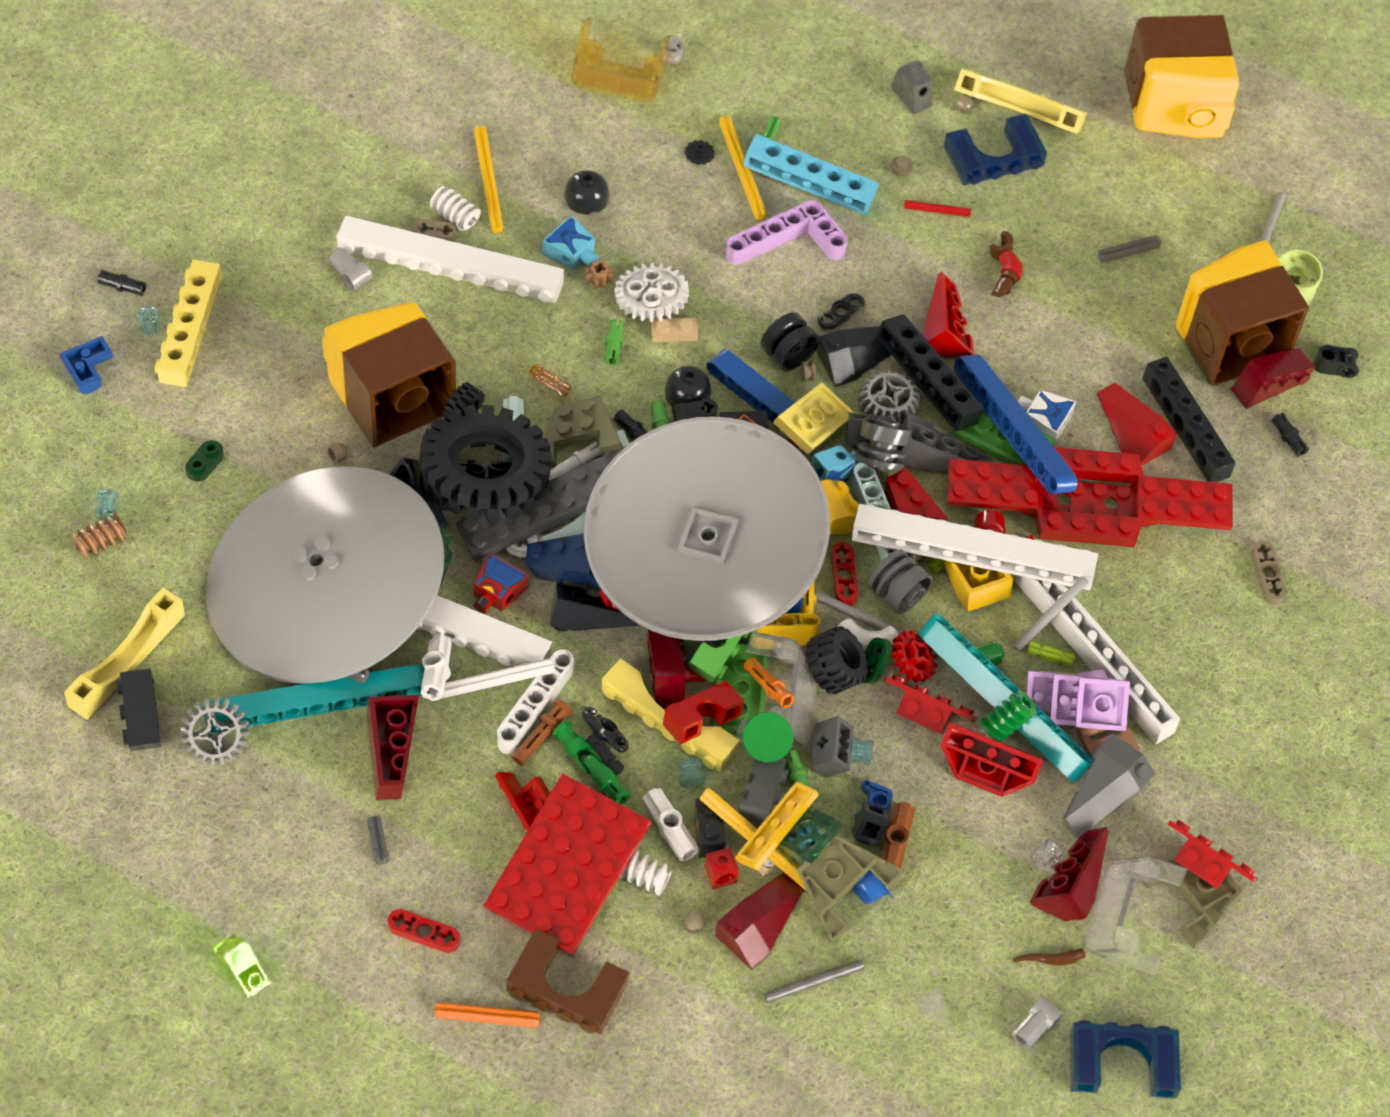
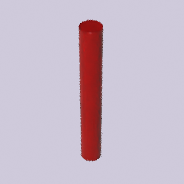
(937, 208)

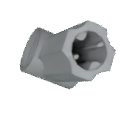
(352, 272)
(1041, 1018)

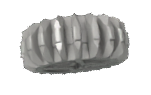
(893, 392)
(203, 733)

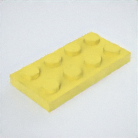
(813, 418)

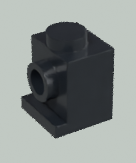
(870, 833)

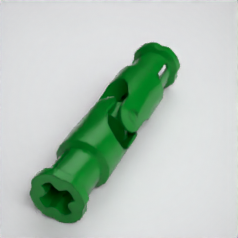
(602, 775)

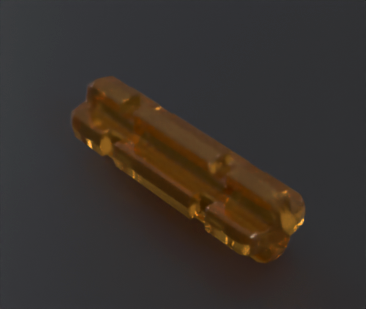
(550, 380)

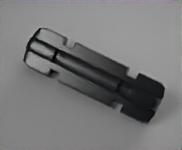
(605, 754)

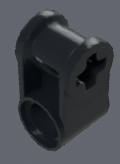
(1335, 360)
(695, 409)

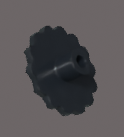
(699, 152)

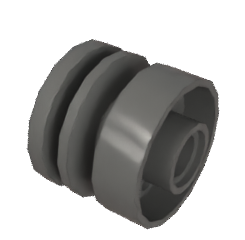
(882, 448)
(900, 581)

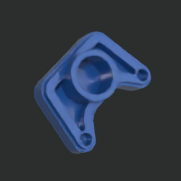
(877, 795)

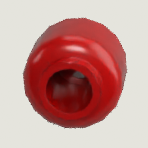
(990, 520)

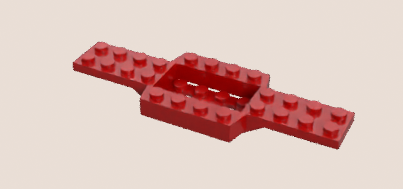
(1086, 517)

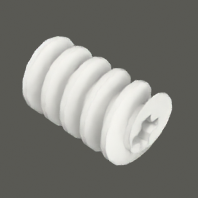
(454, 208)
(647, 873)

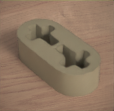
(436, 229)

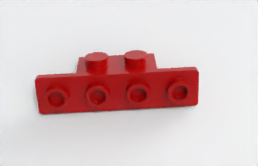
(924, 709)
(525, 800)
(1204, 860)

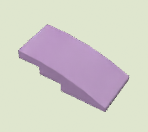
(1080, 699)

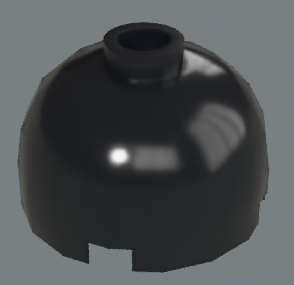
(586, 192)
(687, 385)

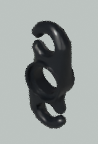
(836, 318)
(605, 729)

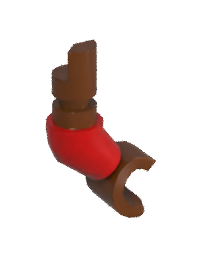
(1010, 264)

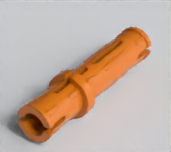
(782, 696)

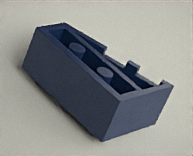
(560, 560)

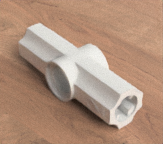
(436, 667)
(676, 836)

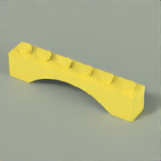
(1020, 100)
(95, 686)
(626, 686)

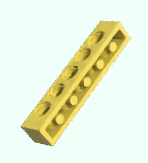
(188, 323)

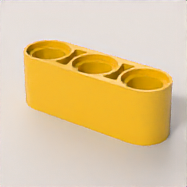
(793, 626)

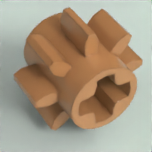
(599, 274)

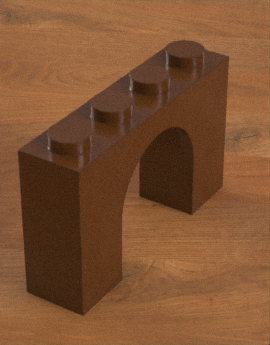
(588, 1010)

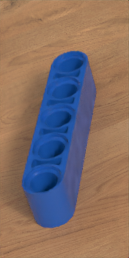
(748, 384)

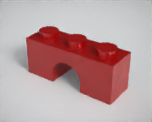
(685, 718)

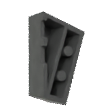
(763, 790)

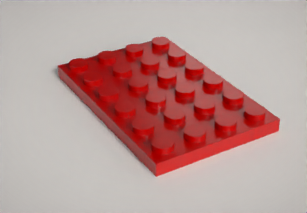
(567, 863)

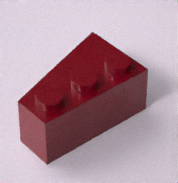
(1271, 375)
(667, 668)

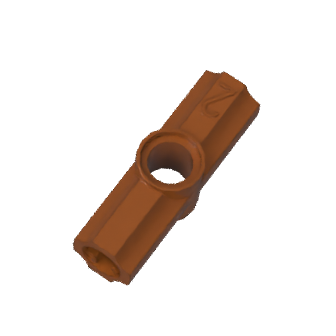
(899, 828)

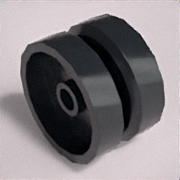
(790, 341)

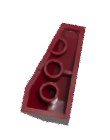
(1075, 884)
(759, 919)

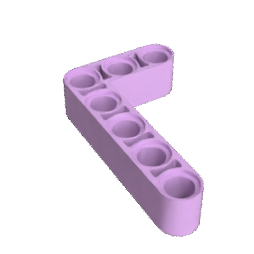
(802, 219)

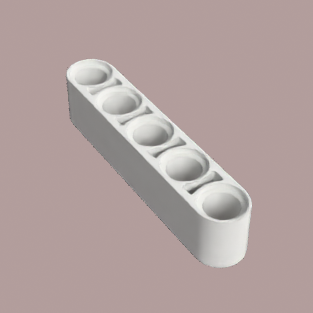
(532, 711)

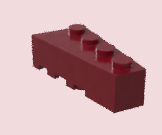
(390, 738)

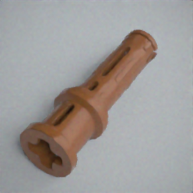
(549, 723)

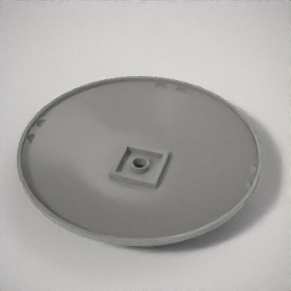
(695, 480)
(333, 617)

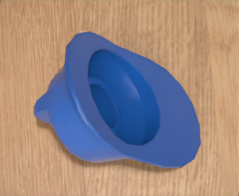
(870, 889)

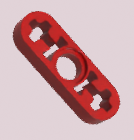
(848, 565)
(438, 944)

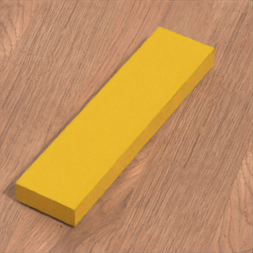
(776, 826)

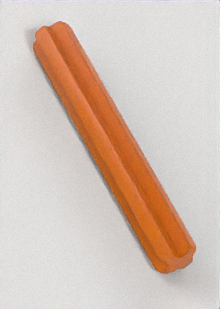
(487, 1014)

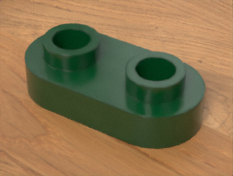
(206, 459)
(877, 658)

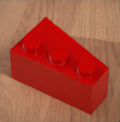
(909, 497)

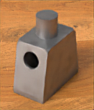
(913, 86)

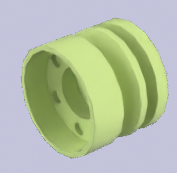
(1304, 271)

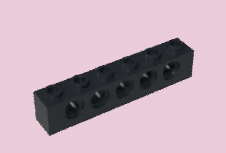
(930, 372)
(1188, 420)

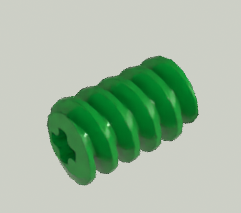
(1010, 717)

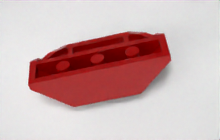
(988, 762)

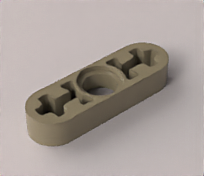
(1265, 581)

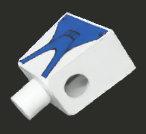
(1049, 412)

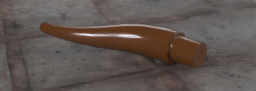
(1054, 959)

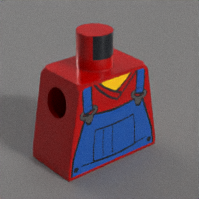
(498, 584)

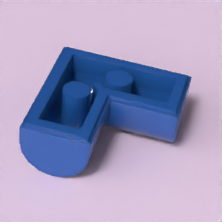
(81, 363)

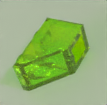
(241, 965)

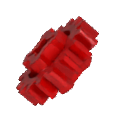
(913, 656)

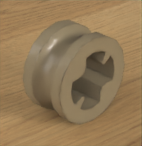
(808, 371)

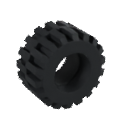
(836, 660)

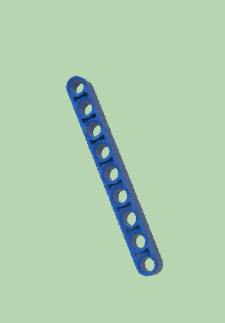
(1015, 424)

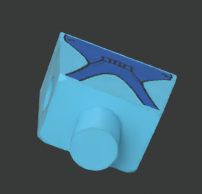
(570, 245)
(834, 464)

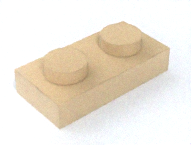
(674, 330)

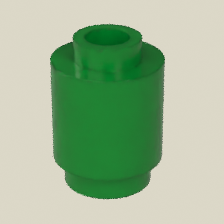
(992, 651)

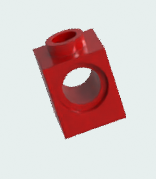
(721, 868)

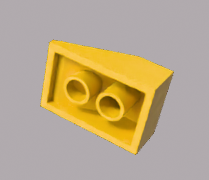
(841, 507)
(977, 585)

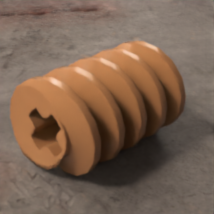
(99, 535)

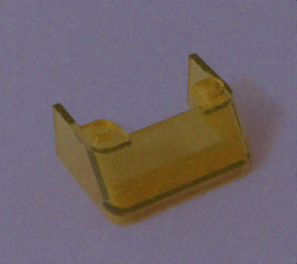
(616, 79)

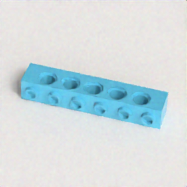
(811, 174)

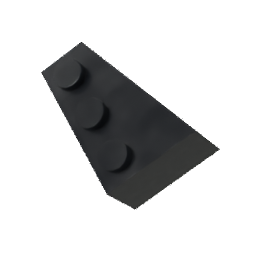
(408, 472)
(139, 709)

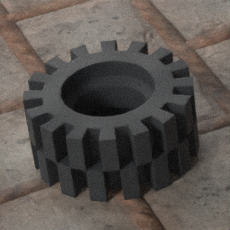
(465, 396)

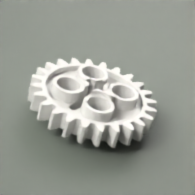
(652, 292)

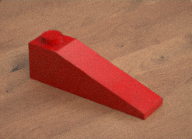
(945, 321)
(1135, 424)

